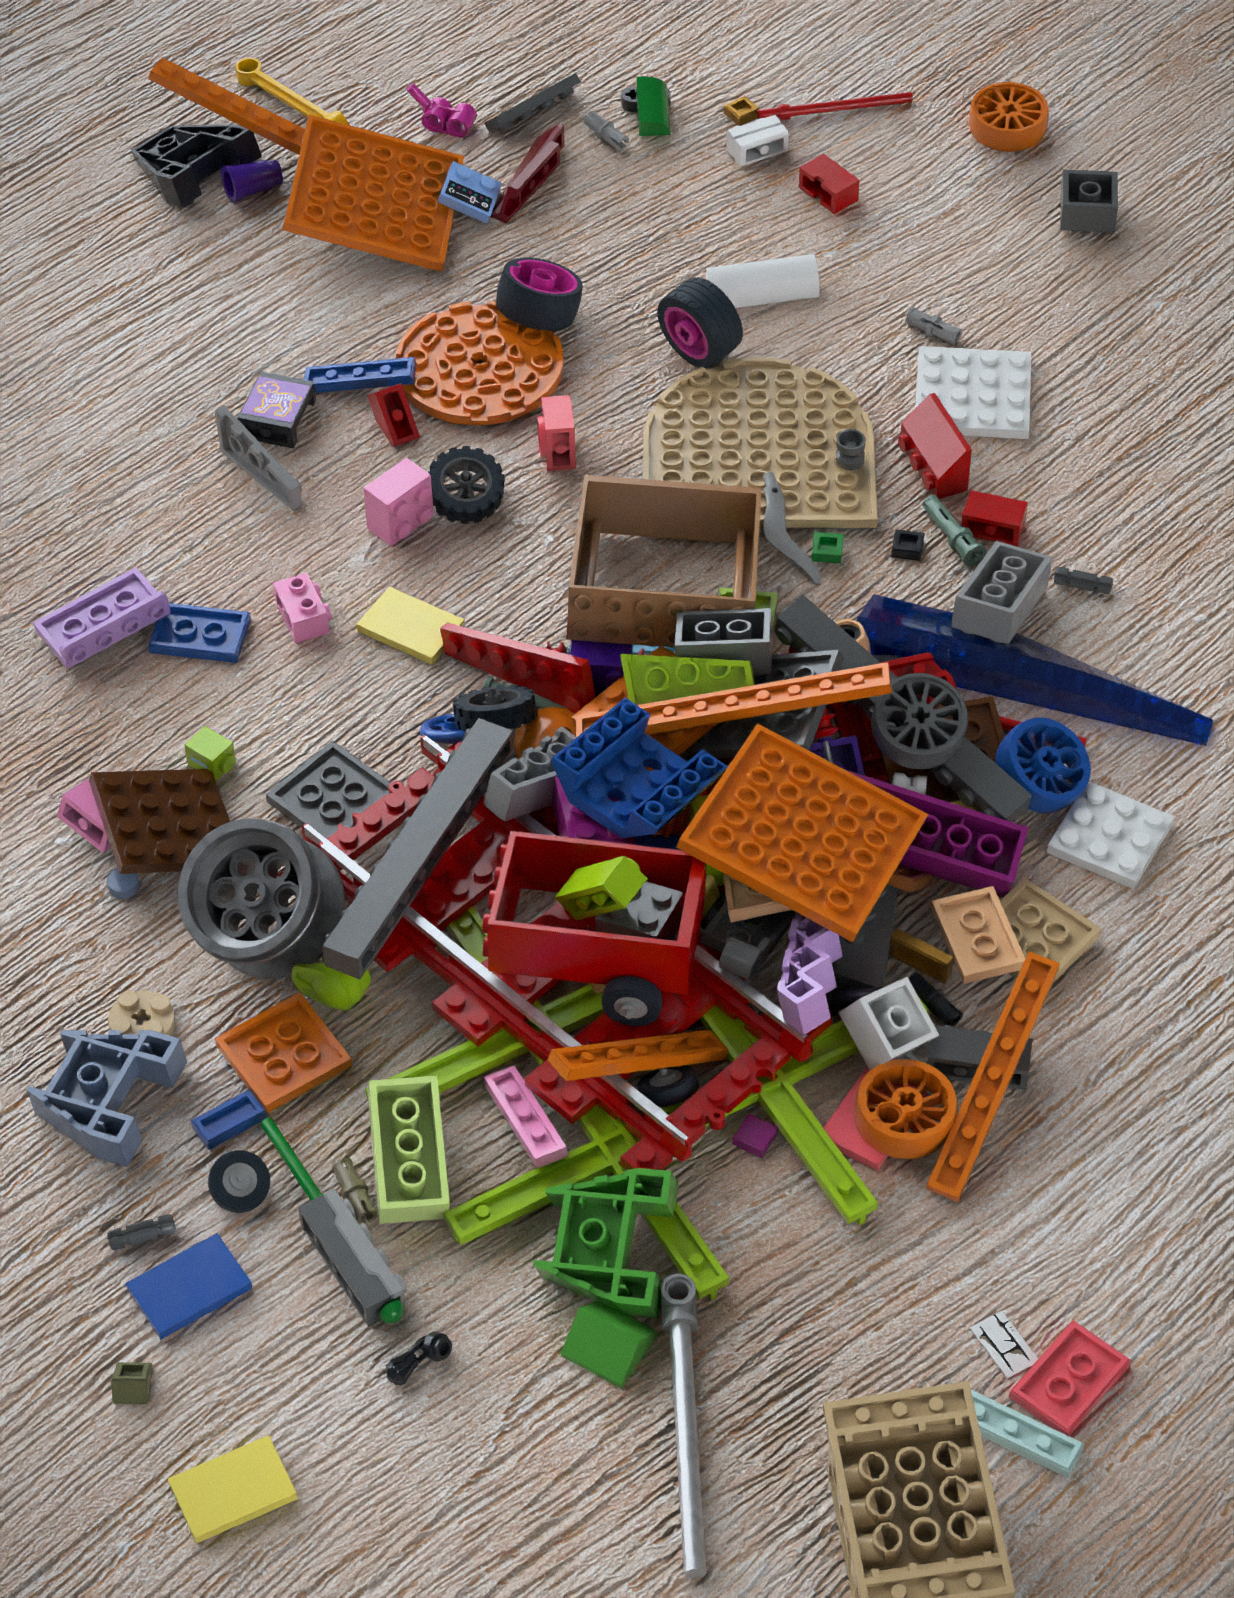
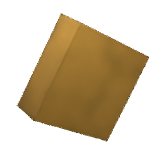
(741, 111)

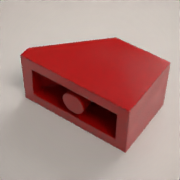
(394, 415)

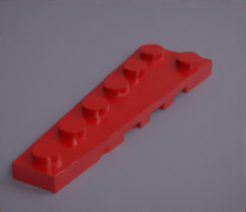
(545, 671)

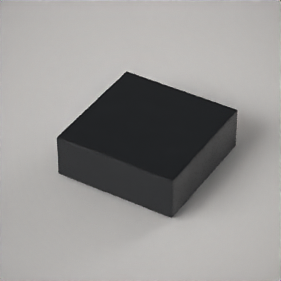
(907, 545)

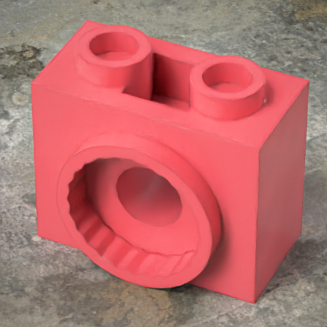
(557, 433)

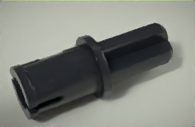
(935, 1000)

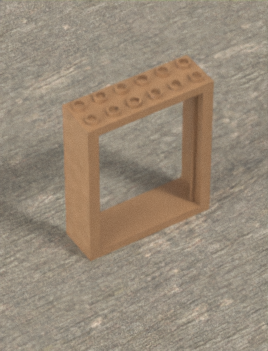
(659, 511)

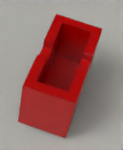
(829, 182)

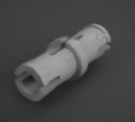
(933, 326)

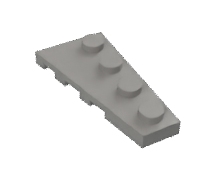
(255, 460)

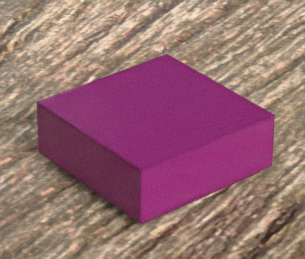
(755, 1135)

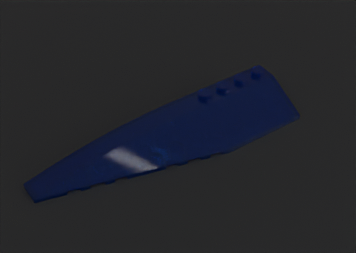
(1024, 671)

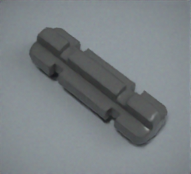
(1083, 580)
(141, 1232)

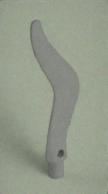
(775, 528)

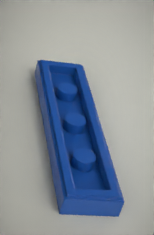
(362, 374)

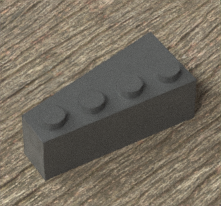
(867, 956)

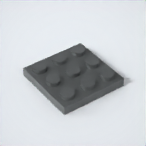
(328, 790)

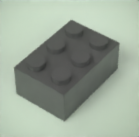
(727, 636)

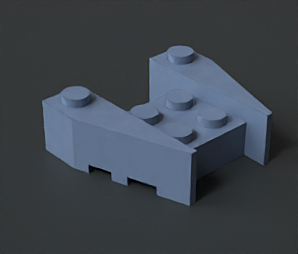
(96, 1080)

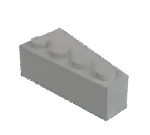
(526, 782)

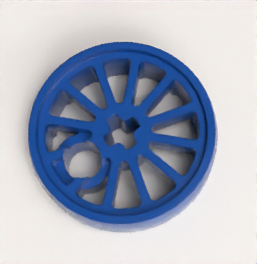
(1045, 763)

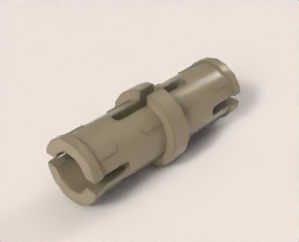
(354, 1190)

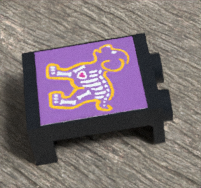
(276, 408)

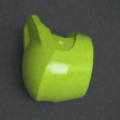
(329, 985)

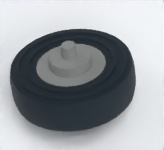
(632, 1001)
(669, 1085)
(239, 1181)

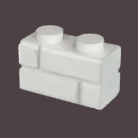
(757, 140)

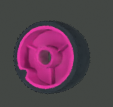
(539, 294)

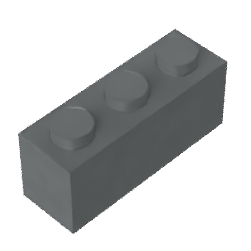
(959, 1053)

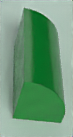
(652, 106)

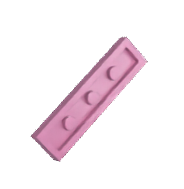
(525, 1117)

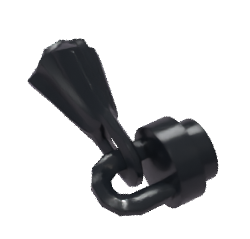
(433, 1346)

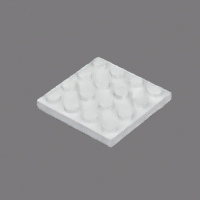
(979, 388)

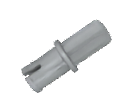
(605, 130)

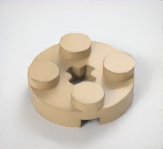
(142, 1004)

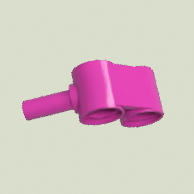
(440, 115)

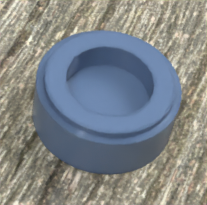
(123, 885)

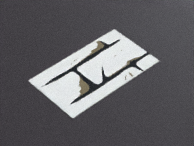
(1004, 1344)

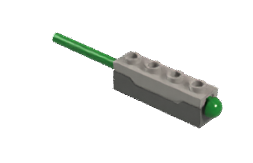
(344, 1243)

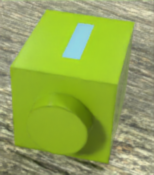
(210, 752)

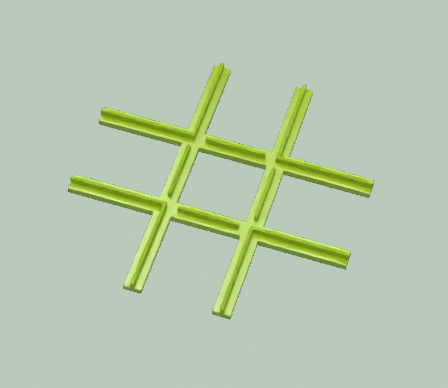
(612, 1139)

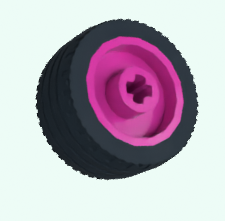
(700, 322)

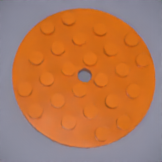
(516, 372)

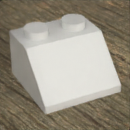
(888, 1023)

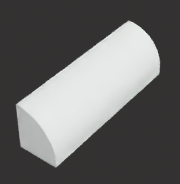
(767, 280)

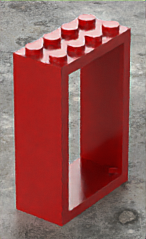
(583, 955)

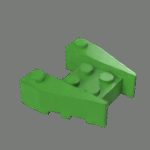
(598, 1237)

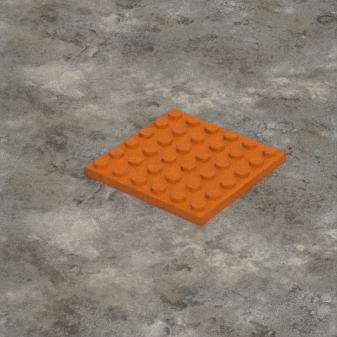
(371, 193)
(803, 832)

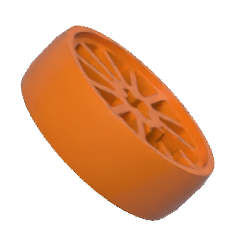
(1008, 116)
(905, 1109)

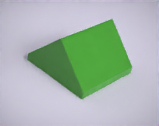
(607, 1342)

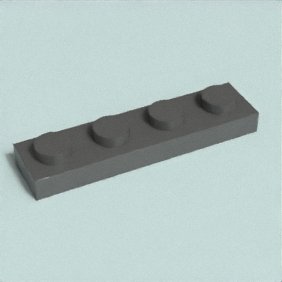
(524, 109)

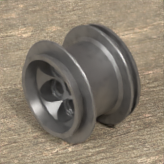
(221, 888)

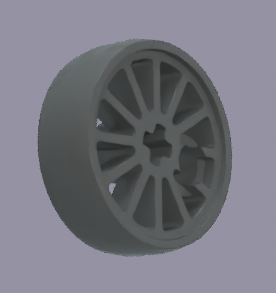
(890, 737)

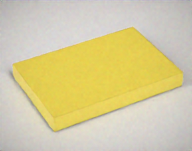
(407, 624)
(232, 1489)

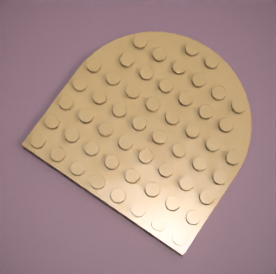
(761, 419)

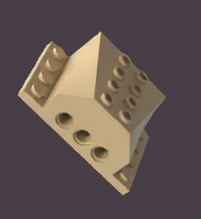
(915, 1496)

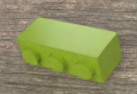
(601, 887)

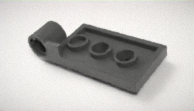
(744, 945)

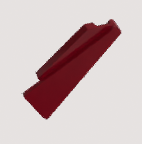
(531, 174)

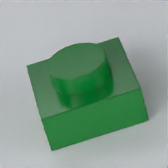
(827, 547)

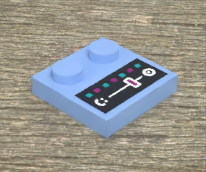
(469, 192)

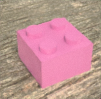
(398, 501)

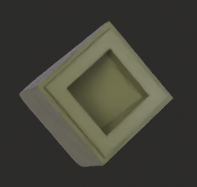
(131, 1383)

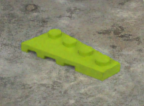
(667, 678)

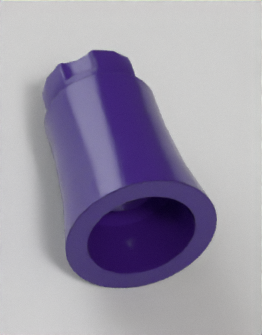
(250, 178)

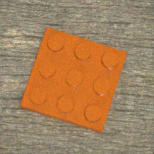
(283, 1052)

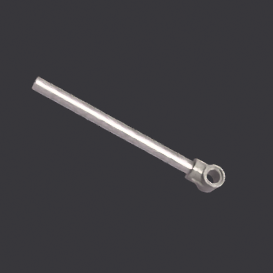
(679, 1321)

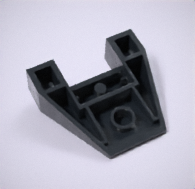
(189, 154)

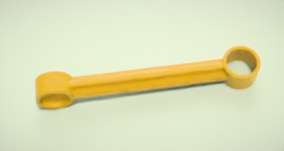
(250, 73)

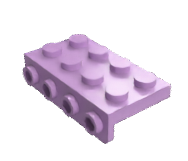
(102, 617)

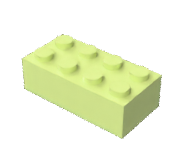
(408, 1149)

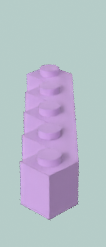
(808, 974)

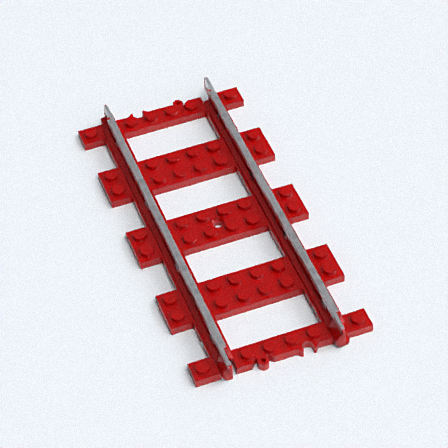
(487, 1001)

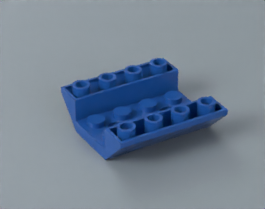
(611, 763)

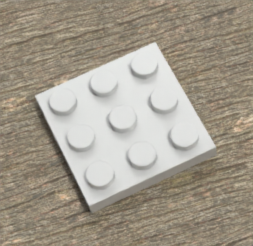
(1110, 835)

